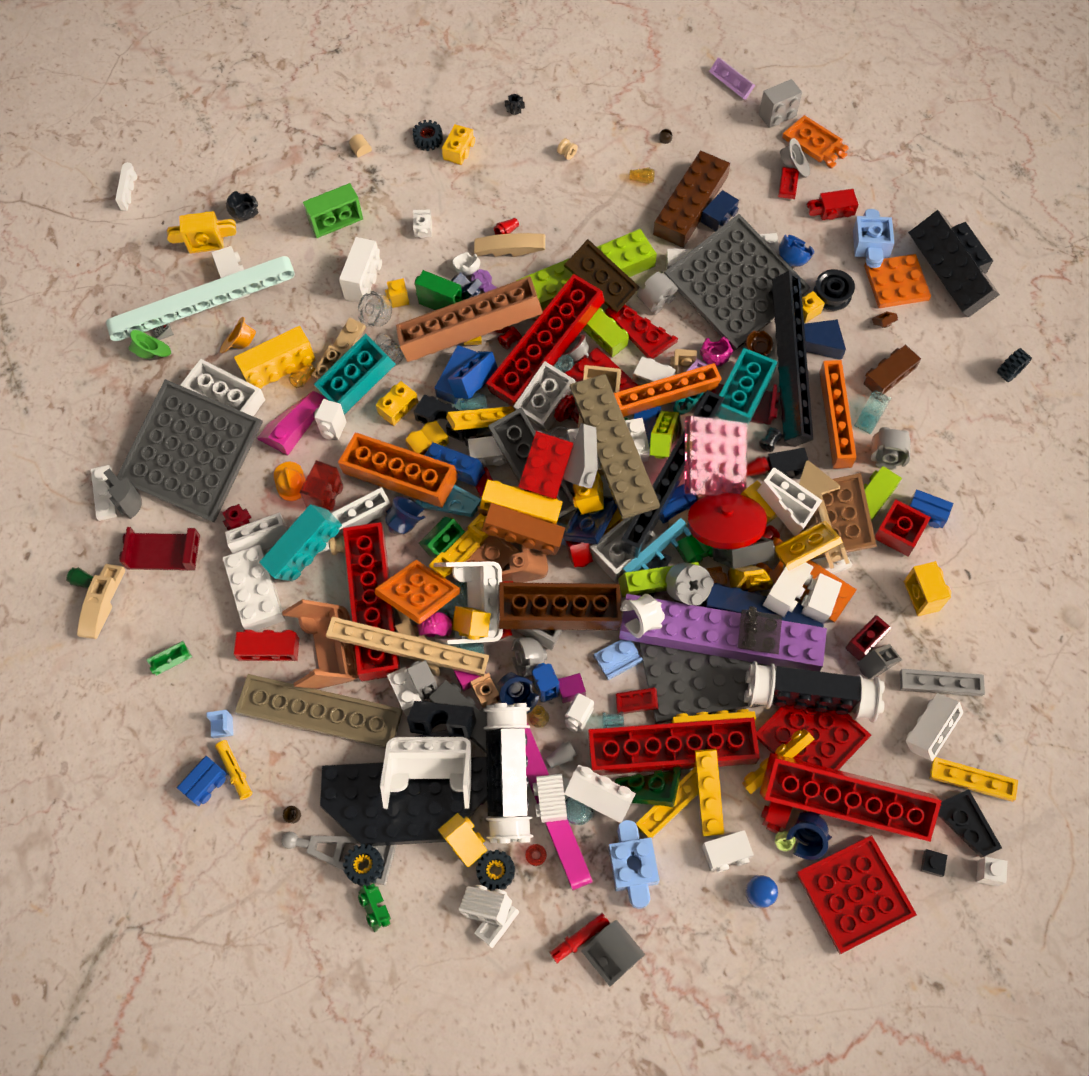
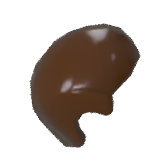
(759, 342)

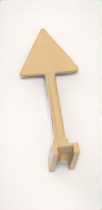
(818, 484)

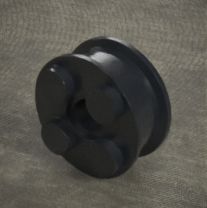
(842, 285)

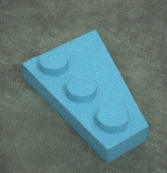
(458, 502)

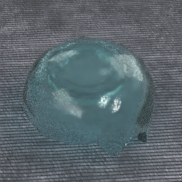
(578, 812)

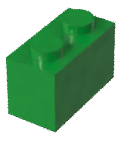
(441, 537)

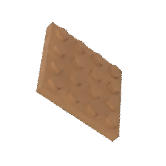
(848, 514)

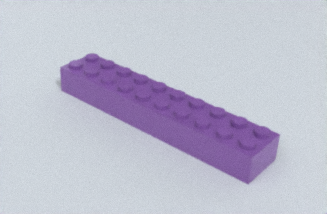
(717, 634)

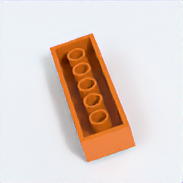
(398, 469)

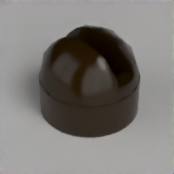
(665, 136)
(288, 814)

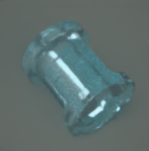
(565, 358)
(613, 720)

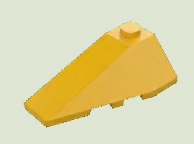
(750, 578)

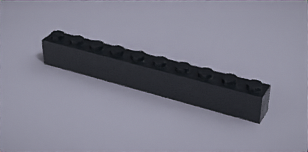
(792, 359)
(666, 482)

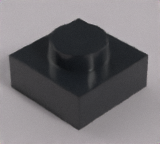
(934, 863)

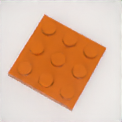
(898, 281)
(417, 591)

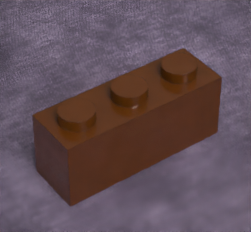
(892, 370)

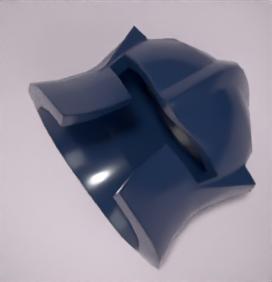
(403, 515)
(517, 690)
(812, 831)

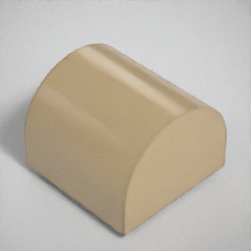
(359, 145)

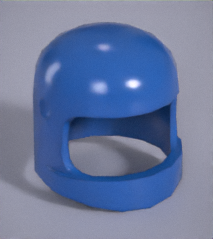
(761, 891)

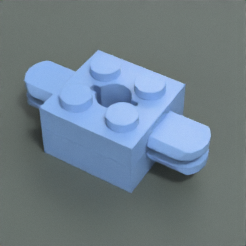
(873, 237)
(633, 864)

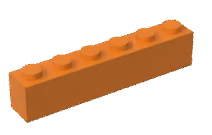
(668, 389)
(837, 414)

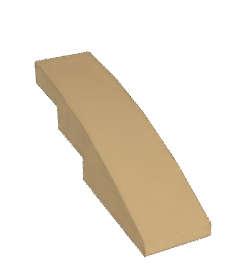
(513, 243)

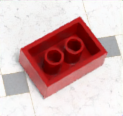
(546, 465)

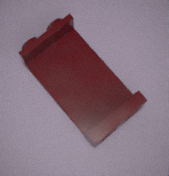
(766, 409)
(160, 551)

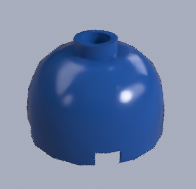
(794, 251)

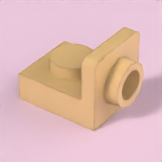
(683, 357)

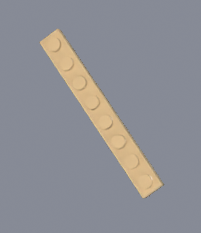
(407, 646)

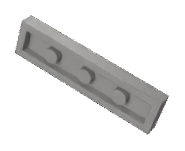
(942, 682)

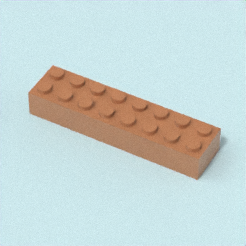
(468, 319)

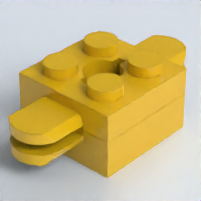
(201, 232)

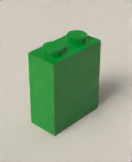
(436, 291)

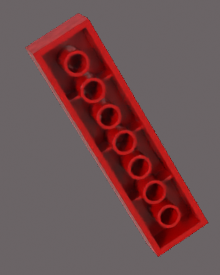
(546, 338)
(366, 571)
(671, 745)
(850, 797)

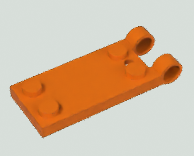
(844, 595)

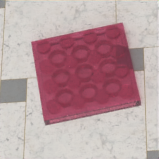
(715, 456)

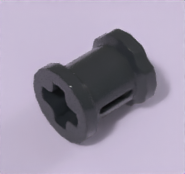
(775, 438)

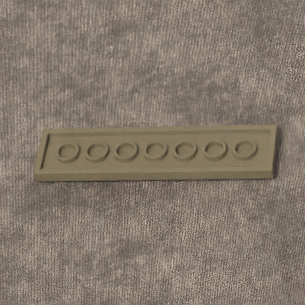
(615, 447)
(318, 711)

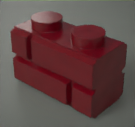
(868, 637)

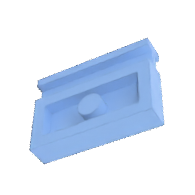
(618, 658)

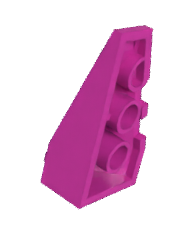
(291, 425)

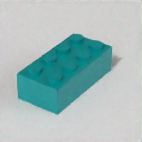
(355, 373)
(746, 386)
(301, 543)

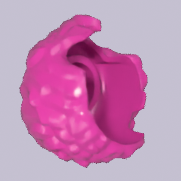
(716, 352)
(436, 624)

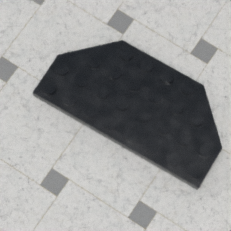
(413, 815)

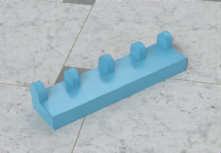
(657, 546)

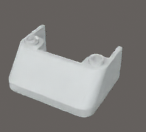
(482, 594)
(426, 759)

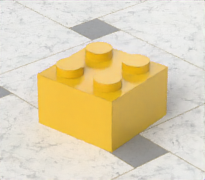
(927, 588)

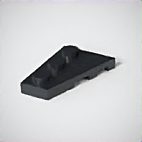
(969, 823)

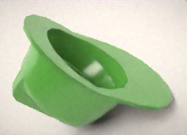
(147, 346)

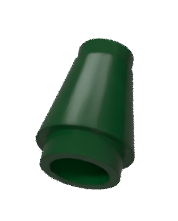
(79, 577)

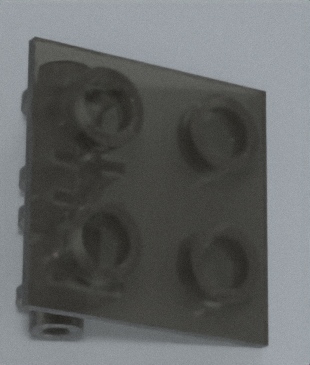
(759, 631)

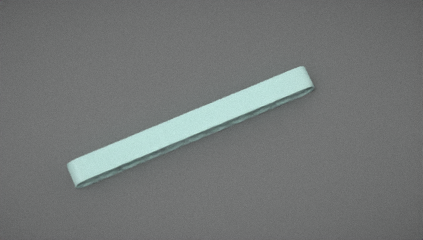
(200, 298)

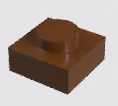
(885, 319)

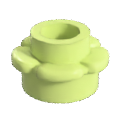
(782, 843)

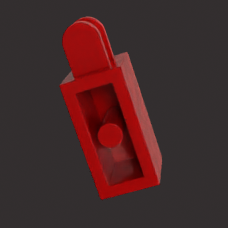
(834, 204)

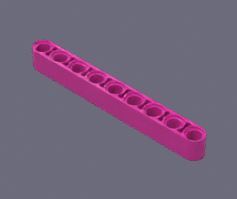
(559, 831)

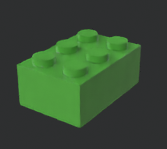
(333, 210)

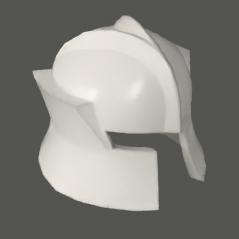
(648, 612)

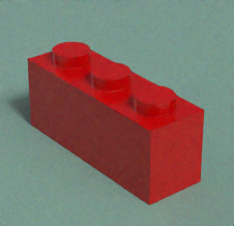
(266, 645)

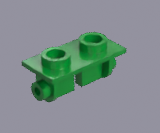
(168, 658)
(375, 915)

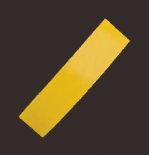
(463, 547)

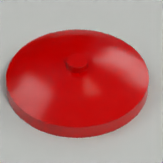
(727, 521)

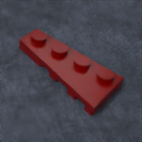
(645, 335)

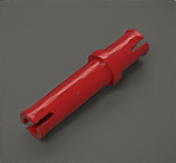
(580, 937)

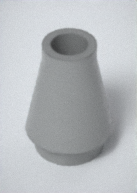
(561, 755)

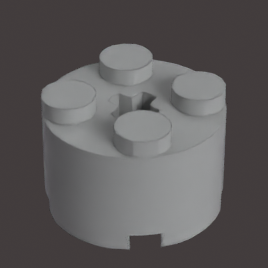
(657, 292)
(890, 448)
(689, 583)

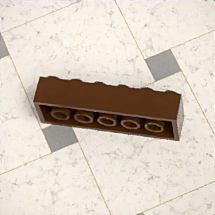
(690, 198)
(559, 606)

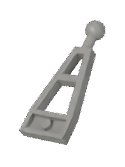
(290, 840)

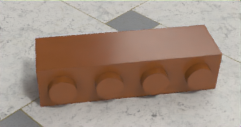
(523, 529)

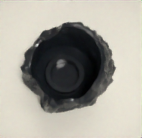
(242, 206)

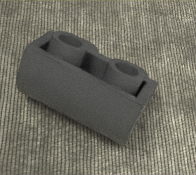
(123, 494)
(613, 952)

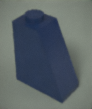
(825, 339)

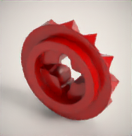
(565, 408)

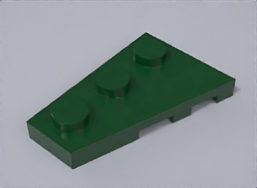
(654, 788)

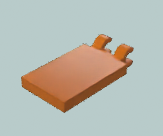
(816, 141)

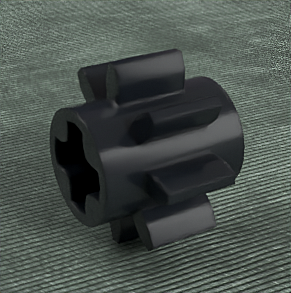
(514, 104)

